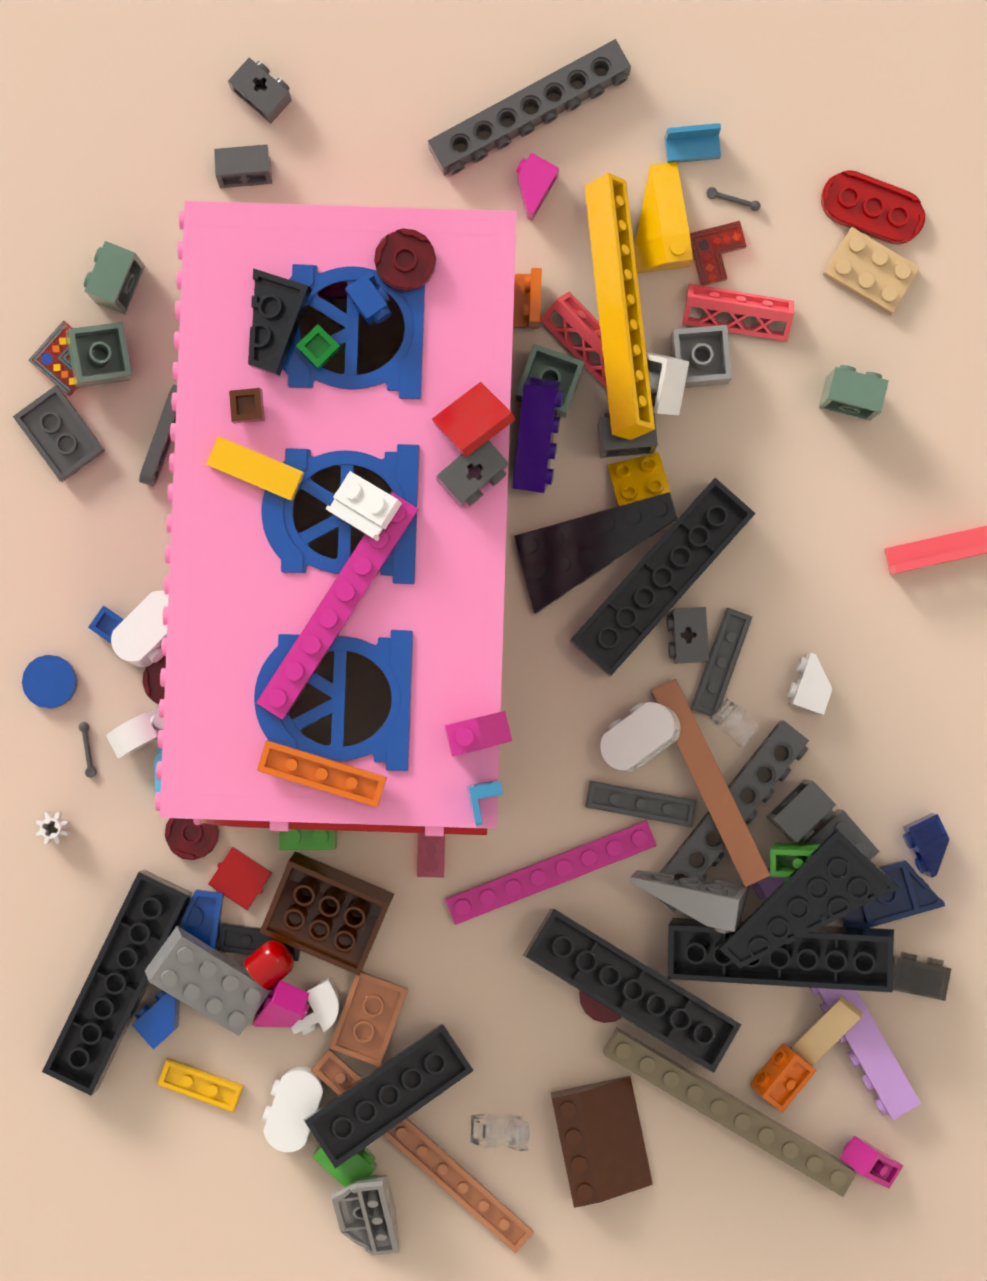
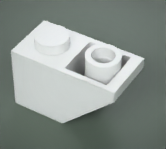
(812, 686)

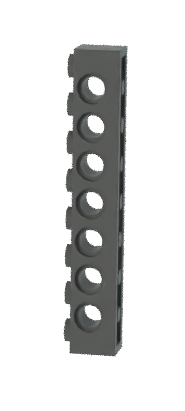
(607, 57)
(795, 748)

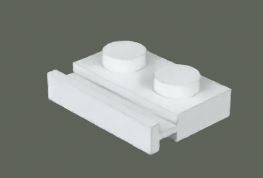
(364, 506)

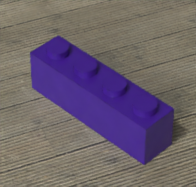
(536, 435)

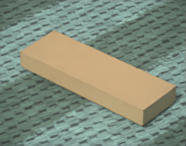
(827, 1030)

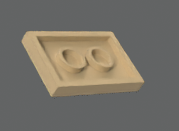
(871, 270)

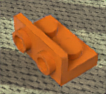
(527, 299)
(782, 1077)

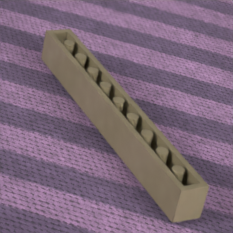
(729, 1111)

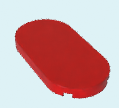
(873, 207)

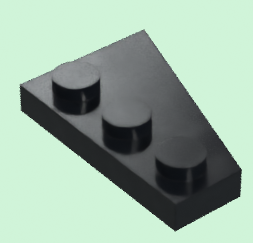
(276, 317)

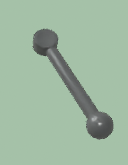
(712, 193)
(90, 771)

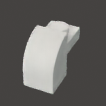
(135, 733)
(325, 1007)

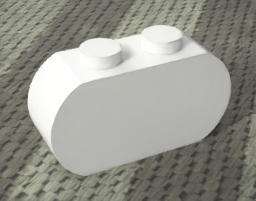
(141, 632)
(639, 736)
(295, 1098)

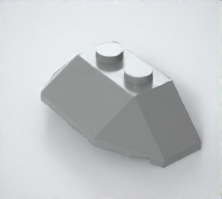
(368, 1214)

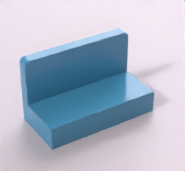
(693, 143)
(481, 791)

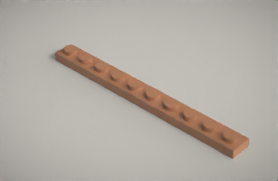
(436, 1163)

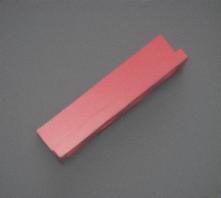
(739, 303)
(583, 323)
(937, 550)

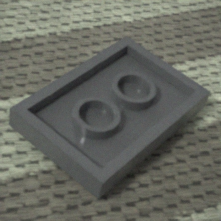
(59, 433)

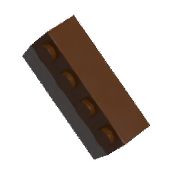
(326, 913)
(601, 1140)

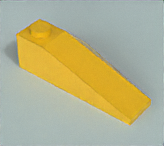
(663, 227)

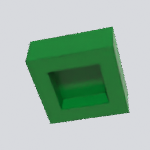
(318, 346)

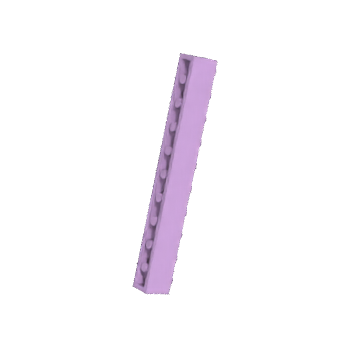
(865, 1041)

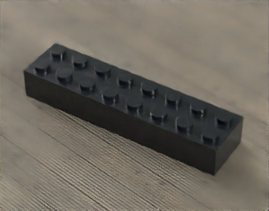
(662, 577)
(821, 959)
(116, 983)
(632, 990)

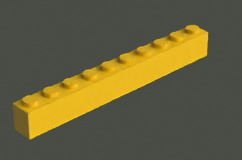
(619, 307)

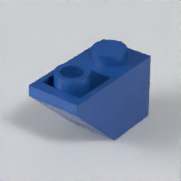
(158, 1021)

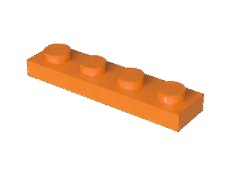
(322, 773)

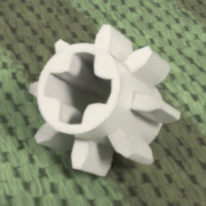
(46, 831)

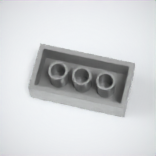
(206, 981)

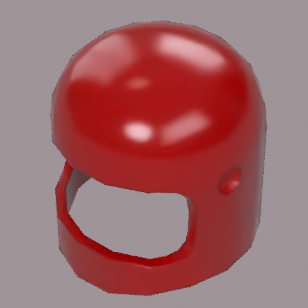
(269, 964)

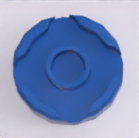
(49, 681)

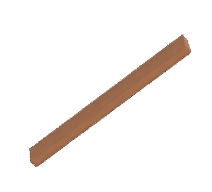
(713, 787)

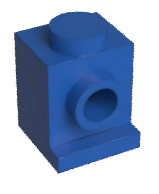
(369, 299)

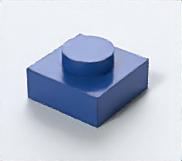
(105, 623)

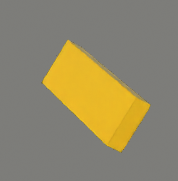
(255, 468)
(200, 1085)

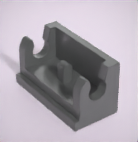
(243, 166)

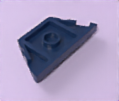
(911, 899)

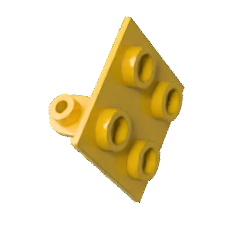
(638, 479)

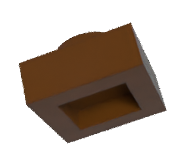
(246, 405)

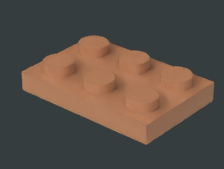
(368, 1018)

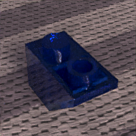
(928, 841)

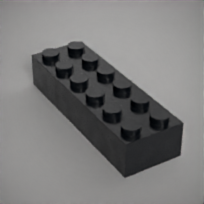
(388, 1095)

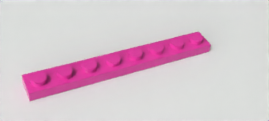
(333, 614)
(550, 872)

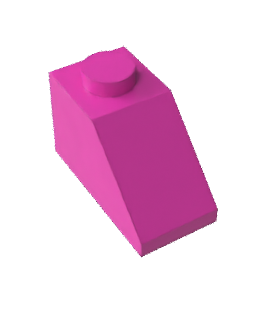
(534, 182)
(478, 733)
(282, 1007)
(871, 1162)

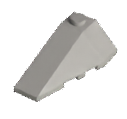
(712, 904)

